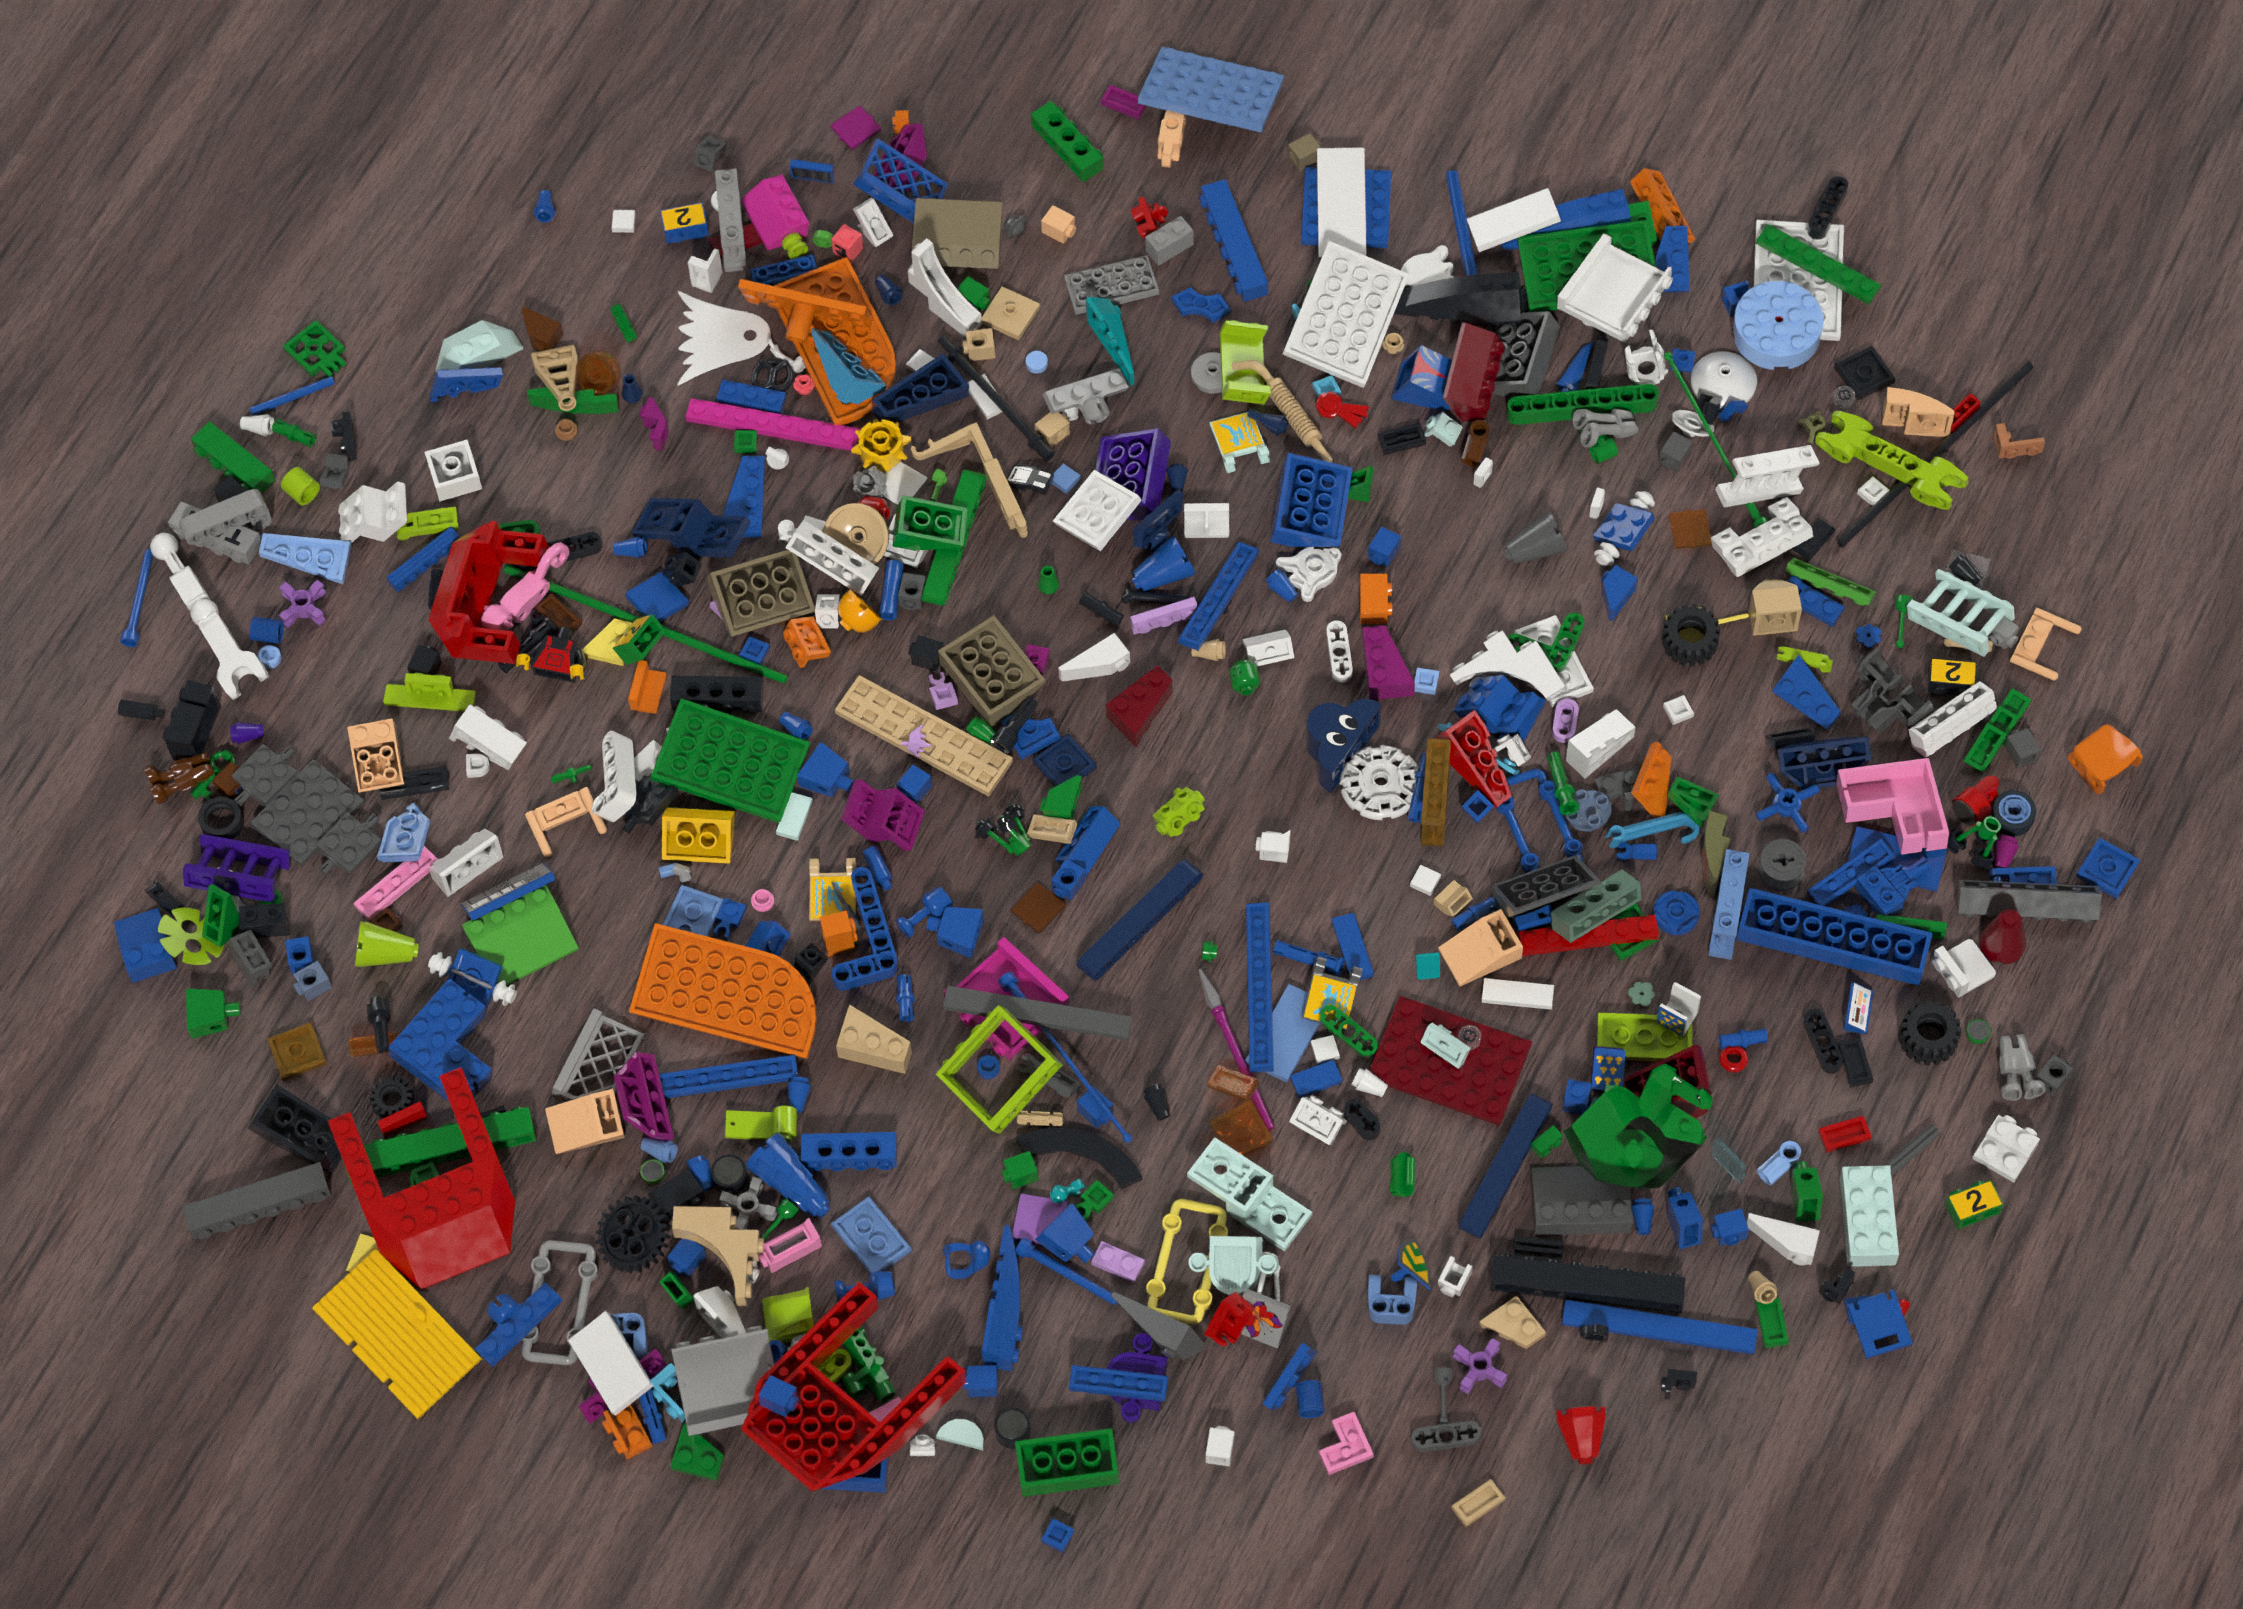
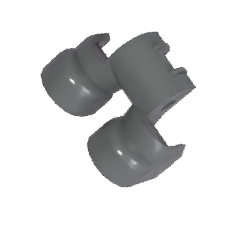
(1875, 708)

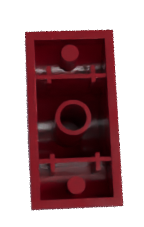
(1690, 1068)

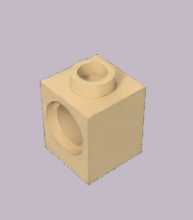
(982, 337)
(1053, 428)

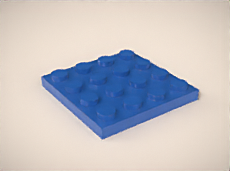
(1376, 207)

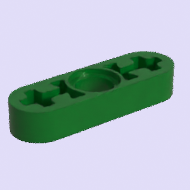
(1348, 1021)

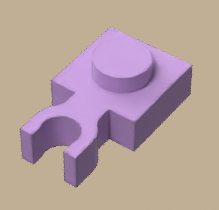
(941, 693)

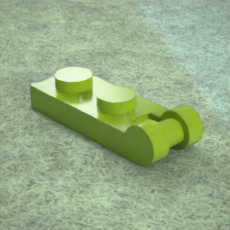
(429, 522)

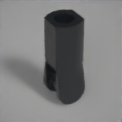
(165, 899)

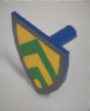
(1412, 1262)

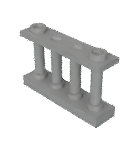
(730, 220)

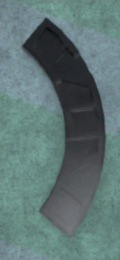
(1084, 1145)

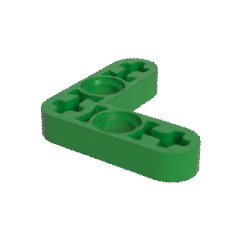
(1553, 651)

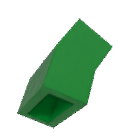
(671, 1279)

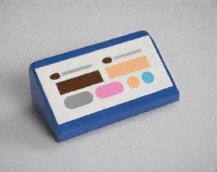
(1858, 1009)

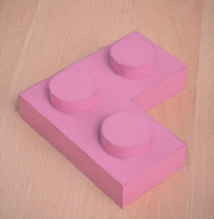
(1352, 1446)

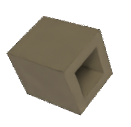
(1304, 151)

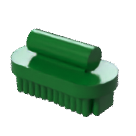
(1402, 1175)

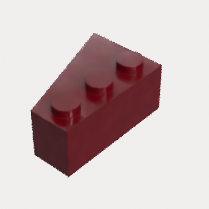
(1139, 704)

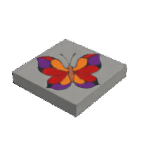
(1267, 1319)

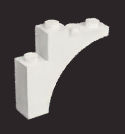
(942, 295)
(1502, 659)

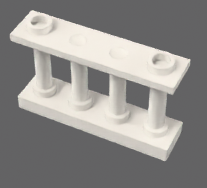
(1770, 486)

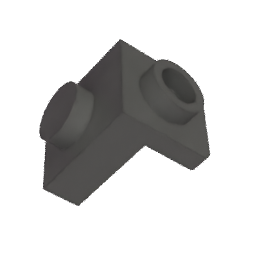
(335, 471)

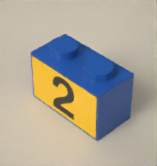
(684, 223)

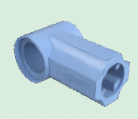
(1778, 1164)

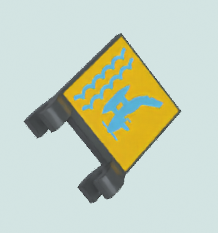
(1330, 990)

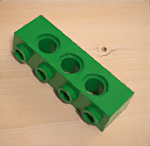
(1069, 151)

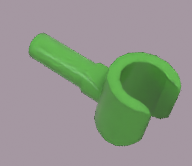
(941, 479)

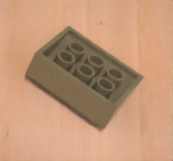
(961, 231)
(760, 592)
(991, 670)

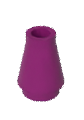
(2005, 851)

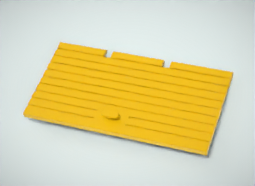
(397, 1333)

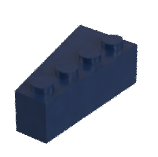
(922, 391)

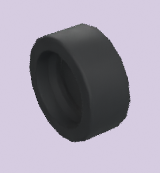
(214, 805)

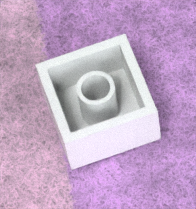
(453, 470)

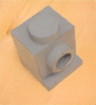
(2004, 634)

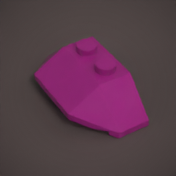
(910, 144)
(643, 1096)

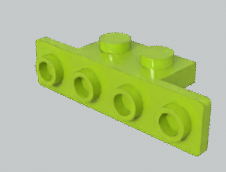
(428, 693)

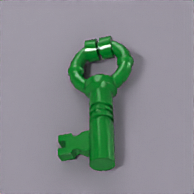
(200, 789)

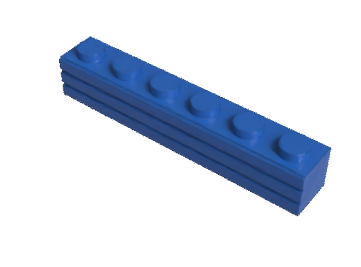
(422, 560)

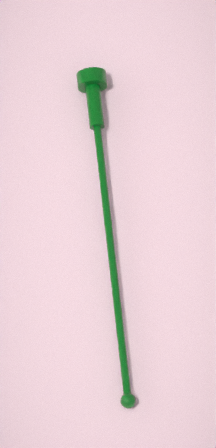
(1756, 516)

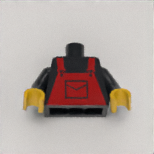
(555, 657)

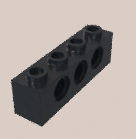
(727, 686)

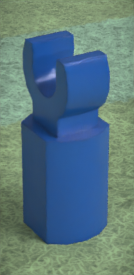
(1637, 851)

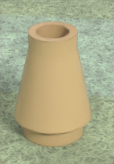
(1211, 650)
(1762, 1288)

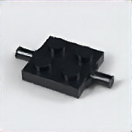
(650, 802)

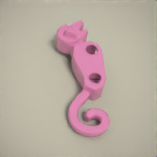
(526, 593)

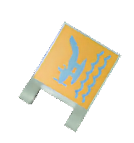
(1238, 437)

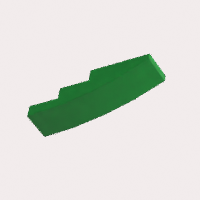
(585, 401)
(1997, 730)

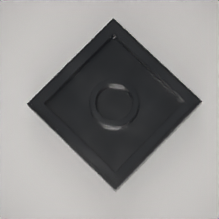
(1865, 373)

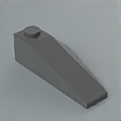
(1168, 1333)

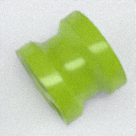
(794, 245)

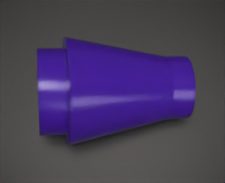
(245, 732)

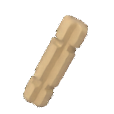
(1040, 1118)

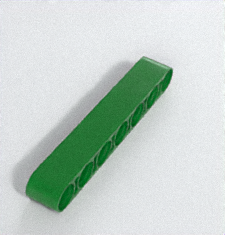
(1572, 399)
(948, 560)

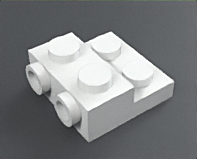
(2006, 1147)

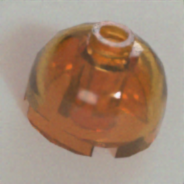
(598, 372)

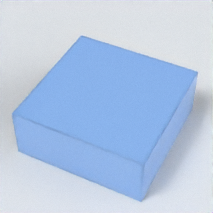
(1426, 681)

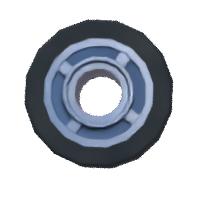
(2021, 804)

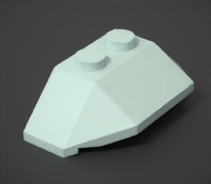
(477, 347)

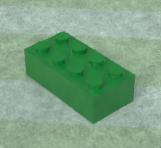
(1067, 1462)

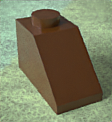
(541, 330)

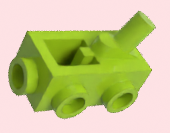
(1179, 811)

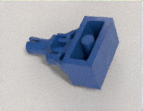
(1889, 887)

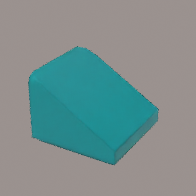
(1427, 966)

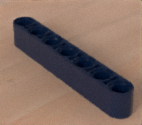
(1139, 920)
(1505, 1166)

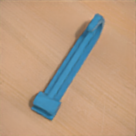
(1653, 826)

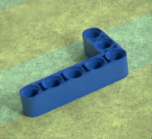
(874, 934)

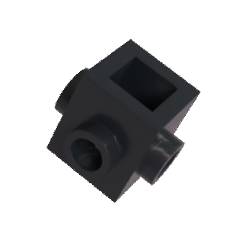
(681, 569)

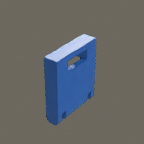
(1877, 1320)

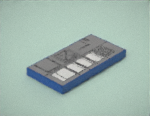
(507, 891)

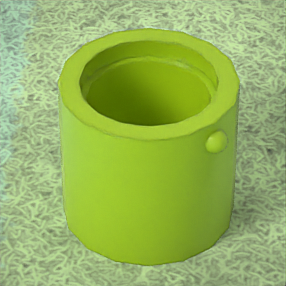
(300, 486)

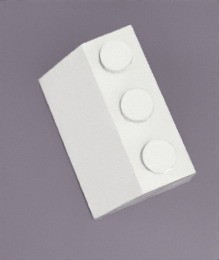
(466, 861)

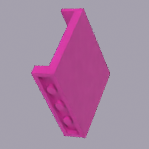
(1031, 982)

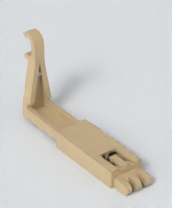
(992, 470)

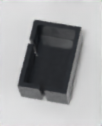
(191, 720)

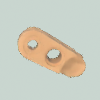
(1171, 137)

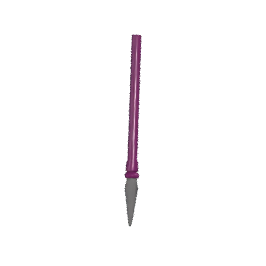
(1218, 1011)

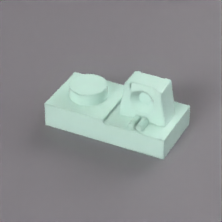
(1445, 1045)

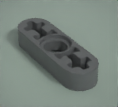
(1440, 1445)

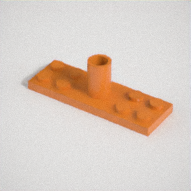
(804, 308)

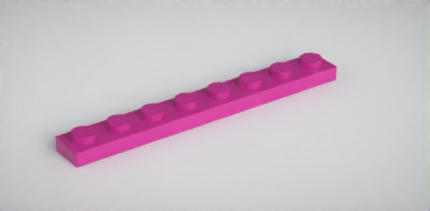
(772, 424)

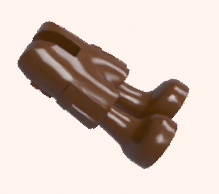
(186, 773)

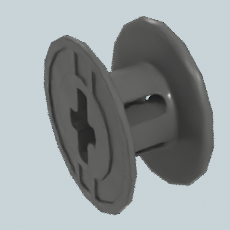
(1771, 868)

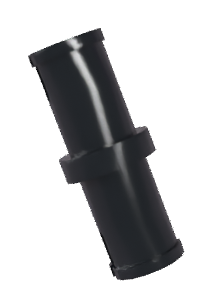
(1101, 609)

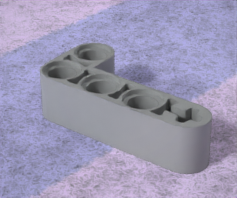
(226, 516)

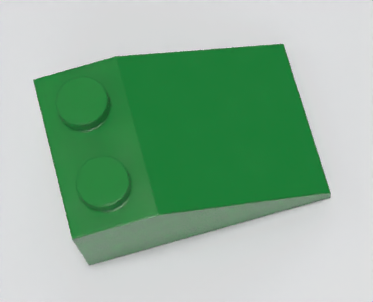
(928, 525)

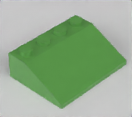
(522, 935)

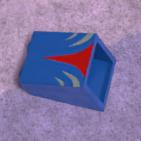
(1423, 379)

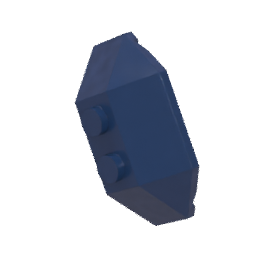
(1820, 760)

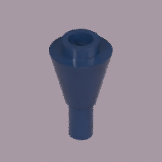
(1275, 423)
(1177, 476)

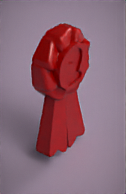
(1330, 406)

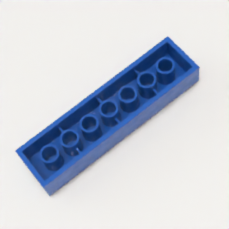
(1834, 936)

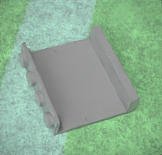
(720, 1377)

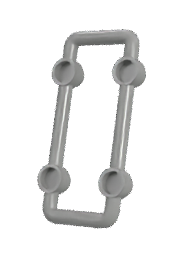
(541, 1267)

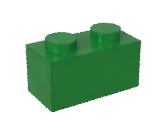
(1546, 1142)

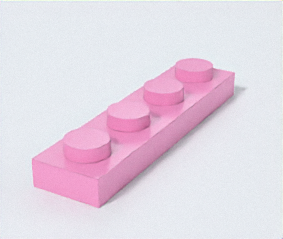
(394, 885)

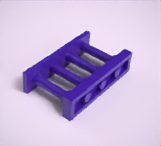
(235, 883)

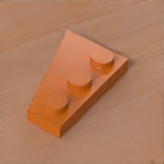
(1653, 781)

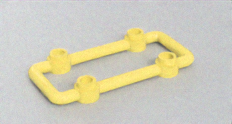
(1172, 1224)

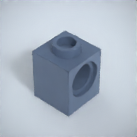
(311, 972)

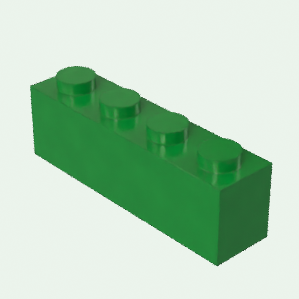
(231, 458)

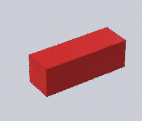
(1964, 410)

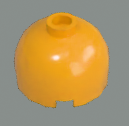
(856, 613)

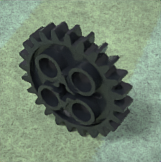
(615, 1228)

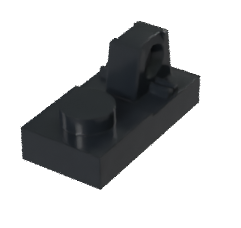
(345, 428)

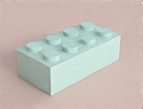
(1868, 1216)

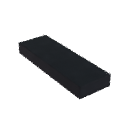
(418, 783)

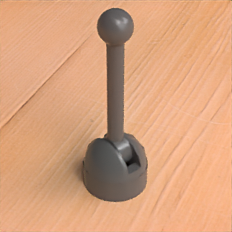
(1443, 1377)

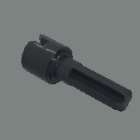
(1007, 736)
(379, 1015)

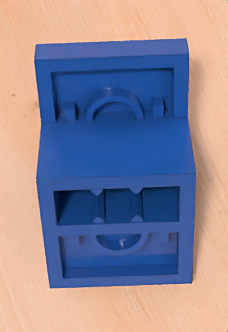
(1496, 703)

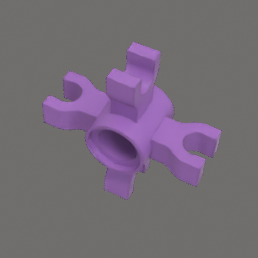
(297, 597)
(1464, 1356)

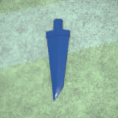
(1573, 375)

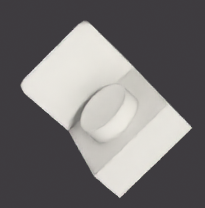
(872, 222)

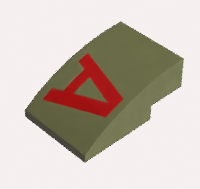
(1714, 851)

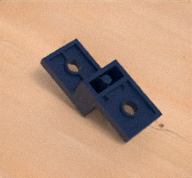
(691, 527)

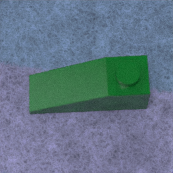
(220, 917)

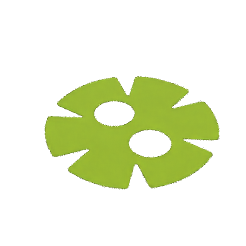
(176, 943)

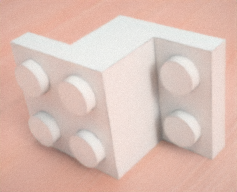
(373, 513)

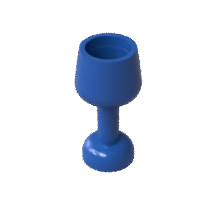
(934, 904)
(879, 1283)

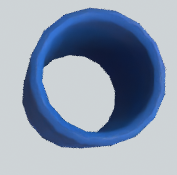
(266, 630)
(1310, 1399)

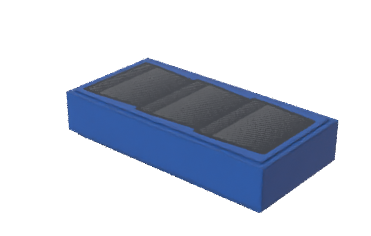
(812, 171)

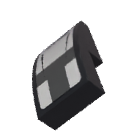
(1030, 478)

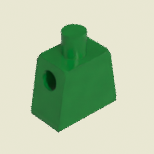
(208, 1011)
(1806, 1192)

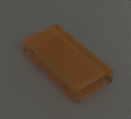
(1233, 1083)

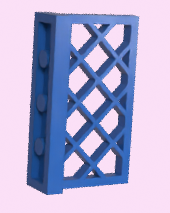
(895, 197)

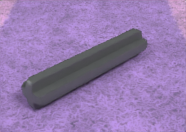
(1912, 1148)

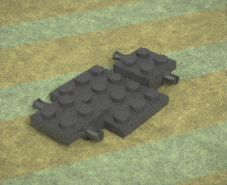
(306, 811)

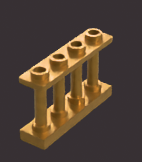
(1435, 792)

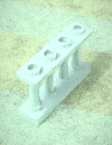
(1959, 631)

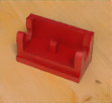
(1229, 1319)

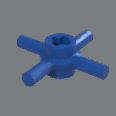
(1782, 800)

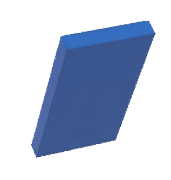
(1929, 880)

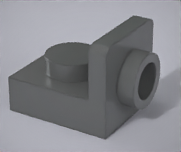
(708, 152)

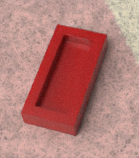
(402, 1119)
(1844, 1134)

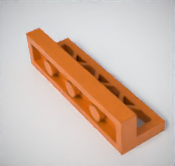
(1660, 200)

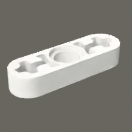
(1341, 643)

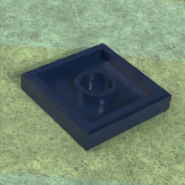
(1064, 761)

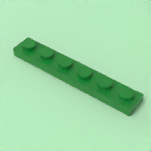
(1818, 264)

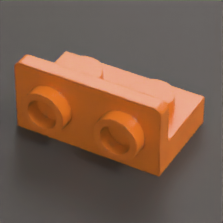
(805, 640)
(628, 1432)

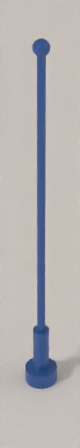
(1009, 982)

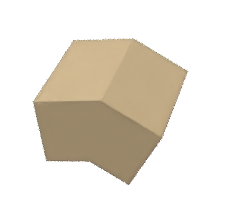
(1452, 899)

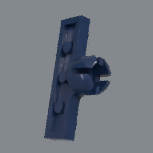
(1154, 526)

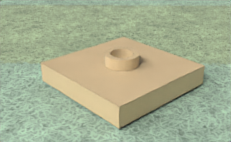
(1010, 313)

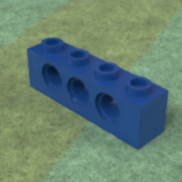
(839, 1143)

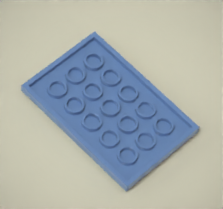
(1211, 89)

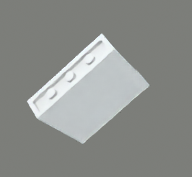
(1613, 290)

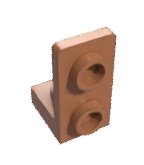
(2010, 449)

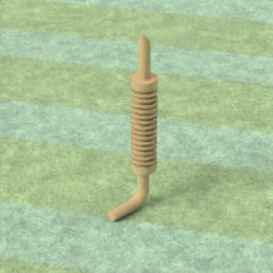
(1289, 407)

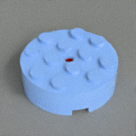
(1777, 325)

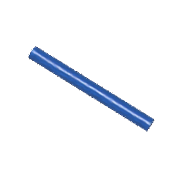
(292, 396)

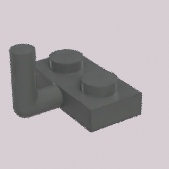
(1619, 785)

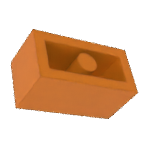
(900, 119)

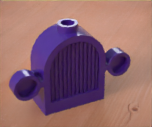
(1139, 1363)

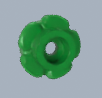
(1208, 951)

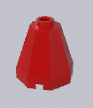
(1582, 1431)

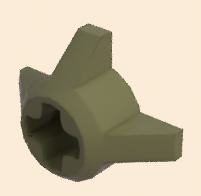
(1813, 425)

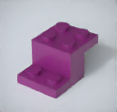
(882, 815)

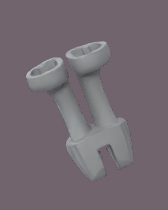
(1619, 424)

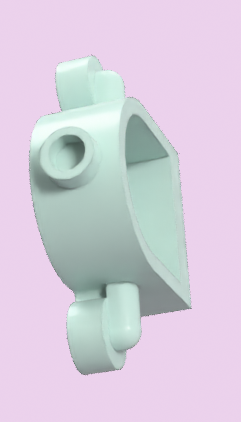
(1234, 1263)

